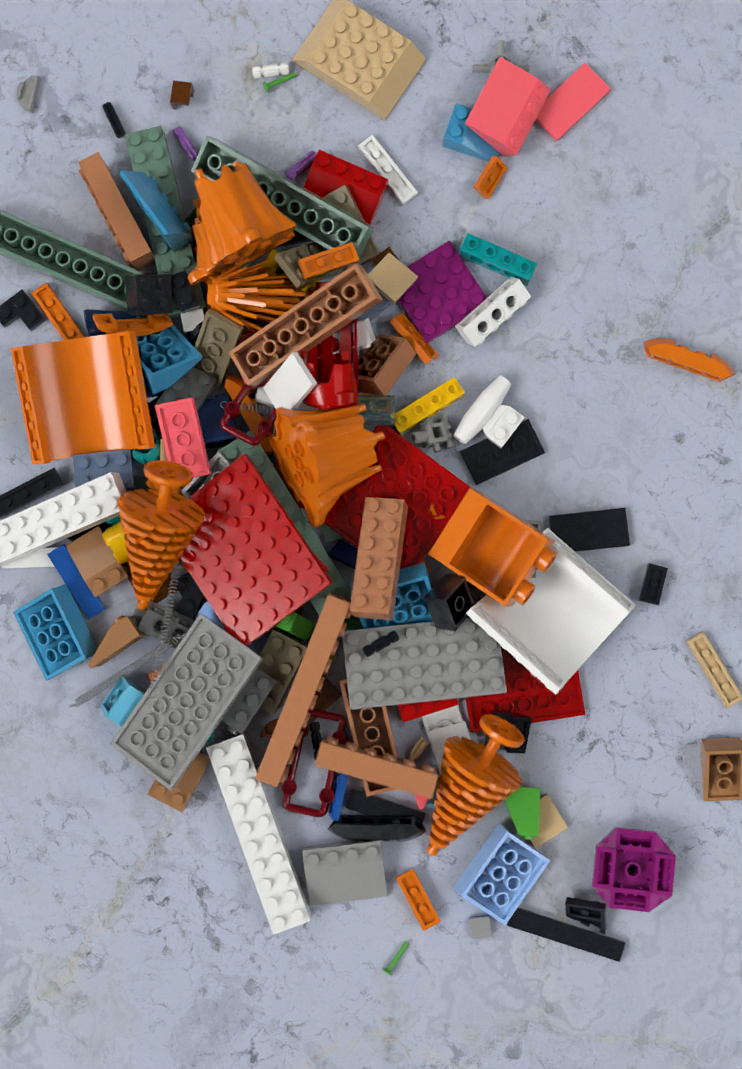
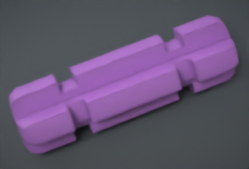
(185, 143)
(301, 165)

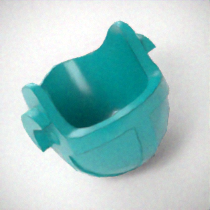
(147, 455)

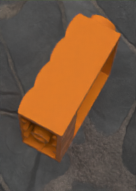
(493, 549)

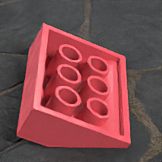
(507, 107)

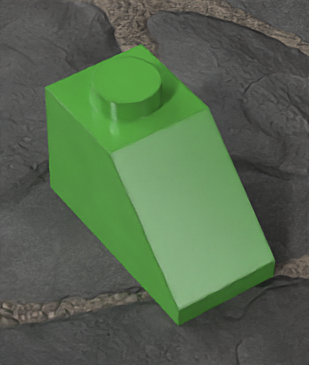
(296, 626)

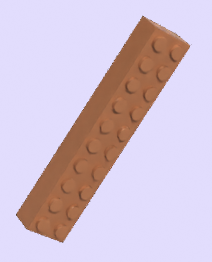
(302, 693)

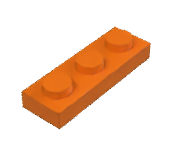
(328, 260)
(407, 330)
(418, 899)

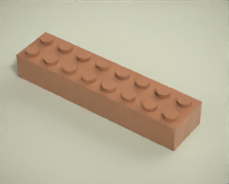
(306, 324)

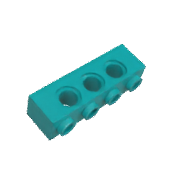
(497, 259)

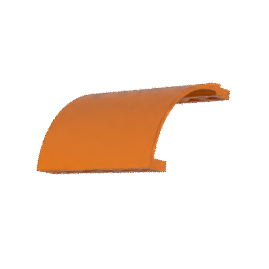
(83, 396)

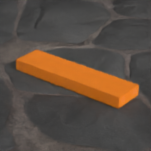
(57, 313)

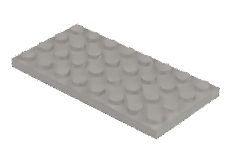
(422, 665)
(189, 704)

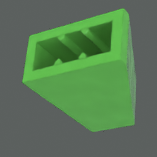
(524, 811)

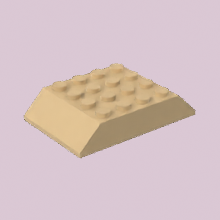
(360, 57)

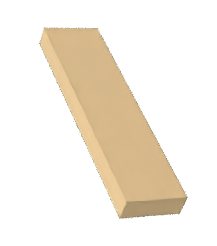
(714, 669)

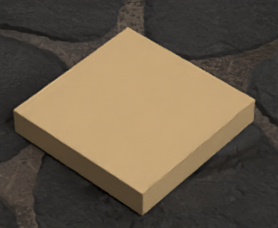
(392, 278)
(549, 822)

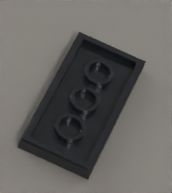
(488, 460)
(592, 529)

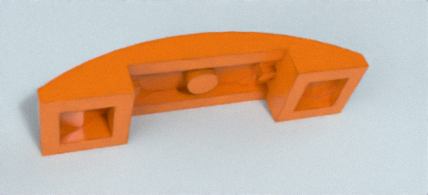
(142, 326)

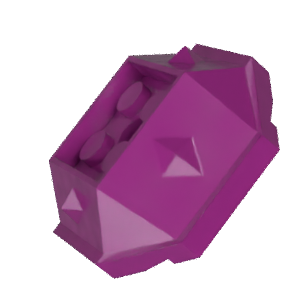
(650, 881)

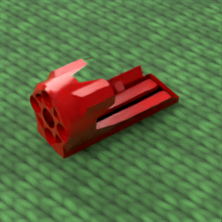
(334, 373)

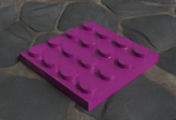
(441, 293)

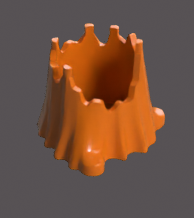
(234, 222)
(323, 455)

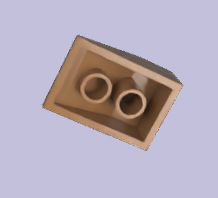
(96, 562)
(117, 639)
(721, 769)
(185, 788)

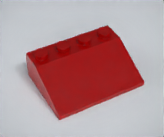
(331, 173)

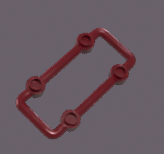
(232, 410)
(326, 794)

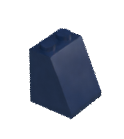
(210, 417)

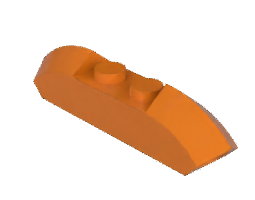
(681, 357)
(233, 386)

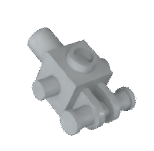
(434, 434)

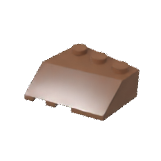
(383, 364)

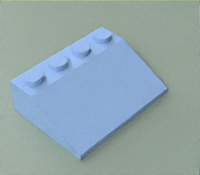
(501, 874)

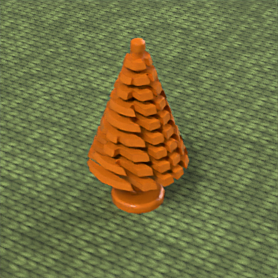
(157, 527)
(472, 781)

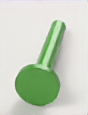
(278, 81)
(396, 958)

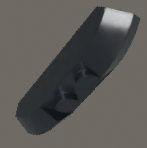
(377, 827)

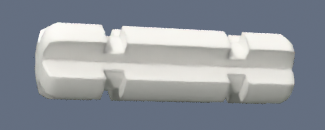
(270, 70)

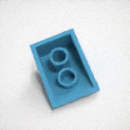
(463, 139)

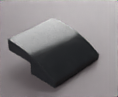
(521, 722)

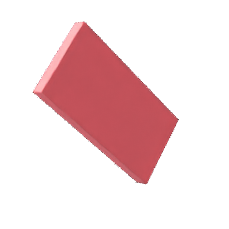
(571, 101)
(183, 435)

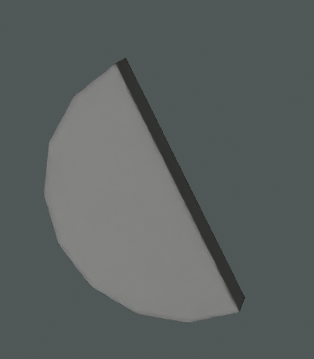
(28, 92)

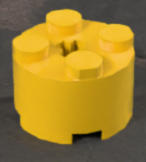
(115, 539)

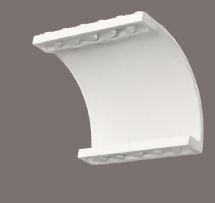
(561, 620)

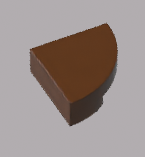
(268, 729)

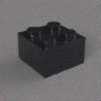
(148, 294)
(449, 602)

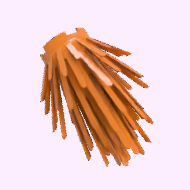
(251, 295)

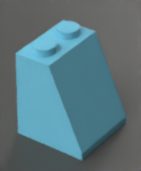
(122, 700)

